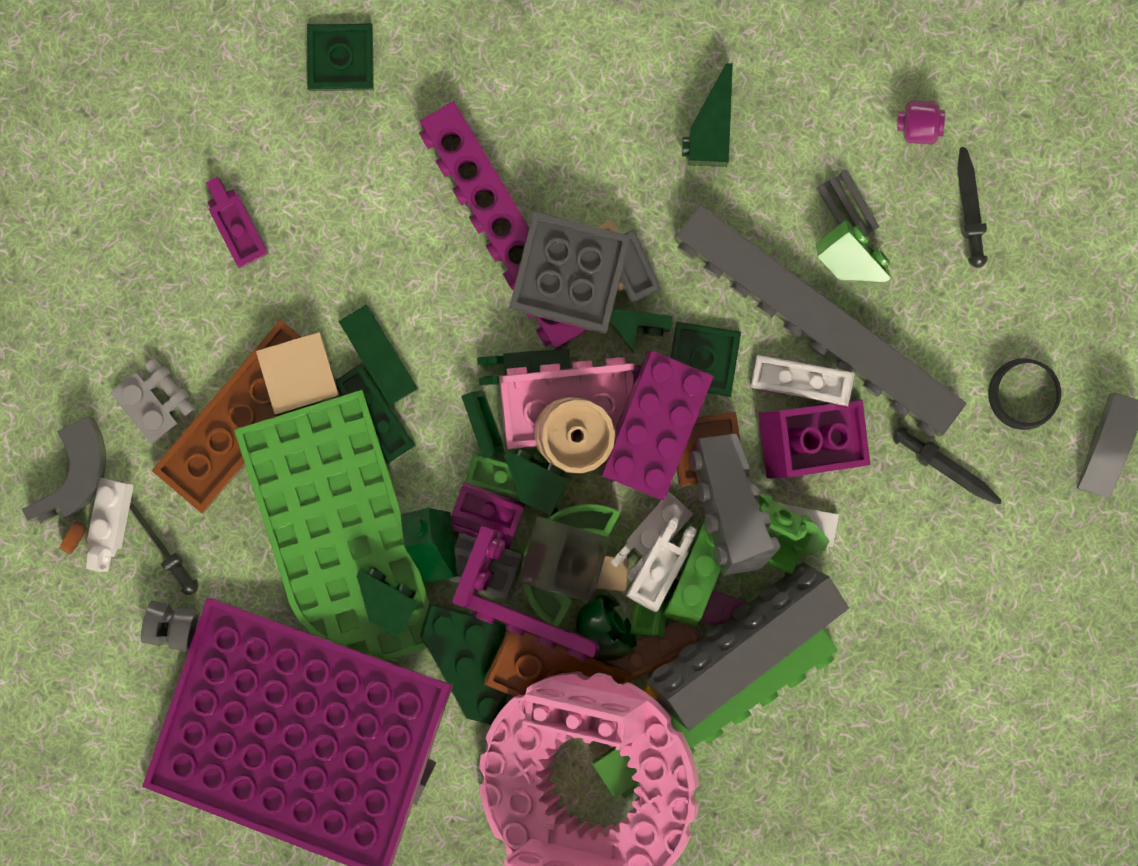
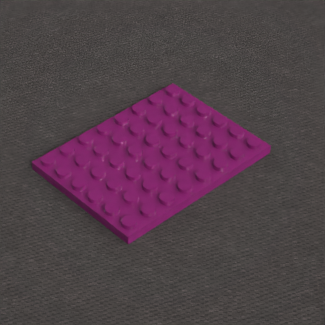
(297, 736)

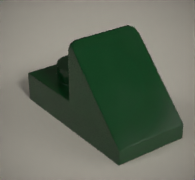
(628, 322)

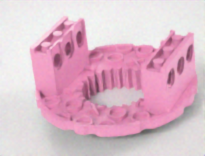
(599, 710)

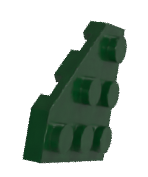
(463, 654)

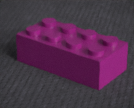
(656, 424)

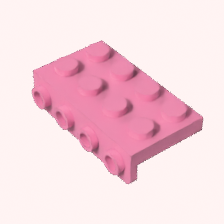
(529, 393)

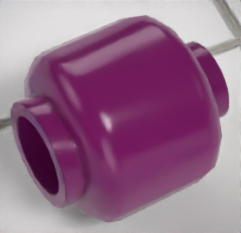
(921, 122)

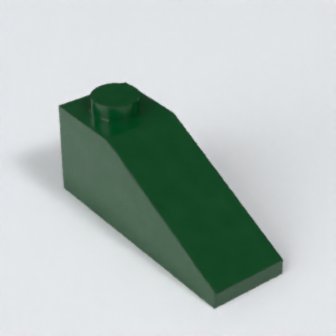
(710, 131)

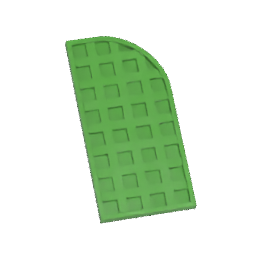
(330, 515)

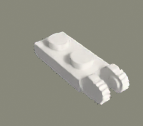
(651, 527)
(660, 567)

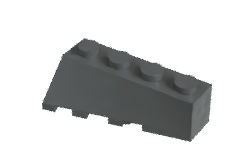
(731, 505)

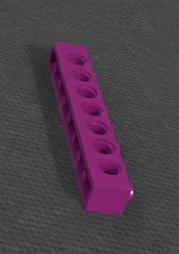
(450, 122)

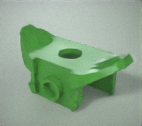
(796, 534)

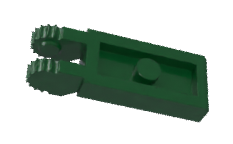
(528, 359)

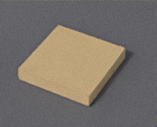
(297, 373)

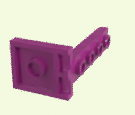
(478, 578)

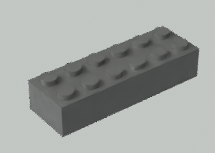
(746, 645)

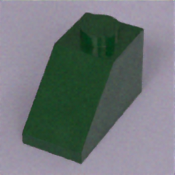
(430, 543)

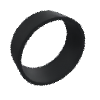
(994, 397)

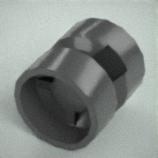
(179, 632)

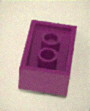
(814, 439)

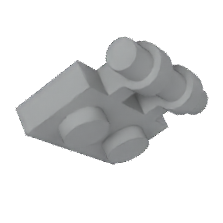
(145, 407)

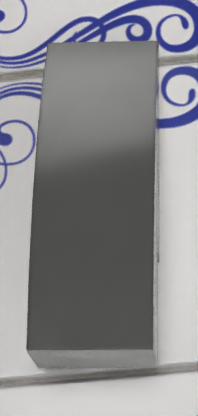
(1110, 445)

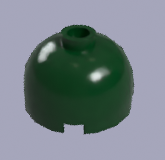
(605, 626)

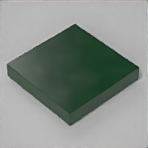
(340, 57)
(710, 351)

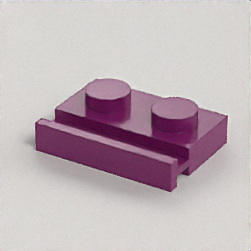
(486, 508)

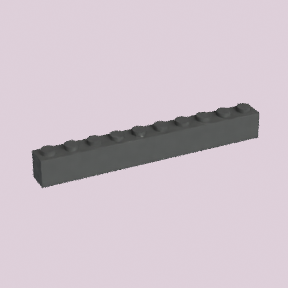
(820, 322)

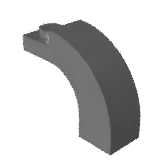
(87, 466)

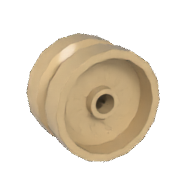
(591, 425)

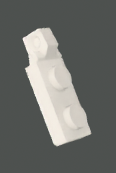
(107, 523)

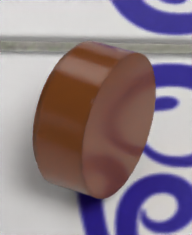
(73, 537)

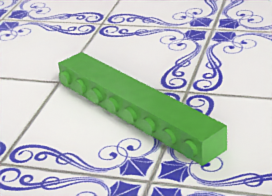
(790, 671)

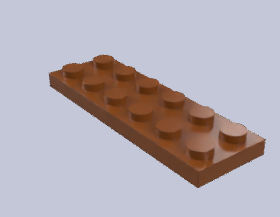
(208, 450)

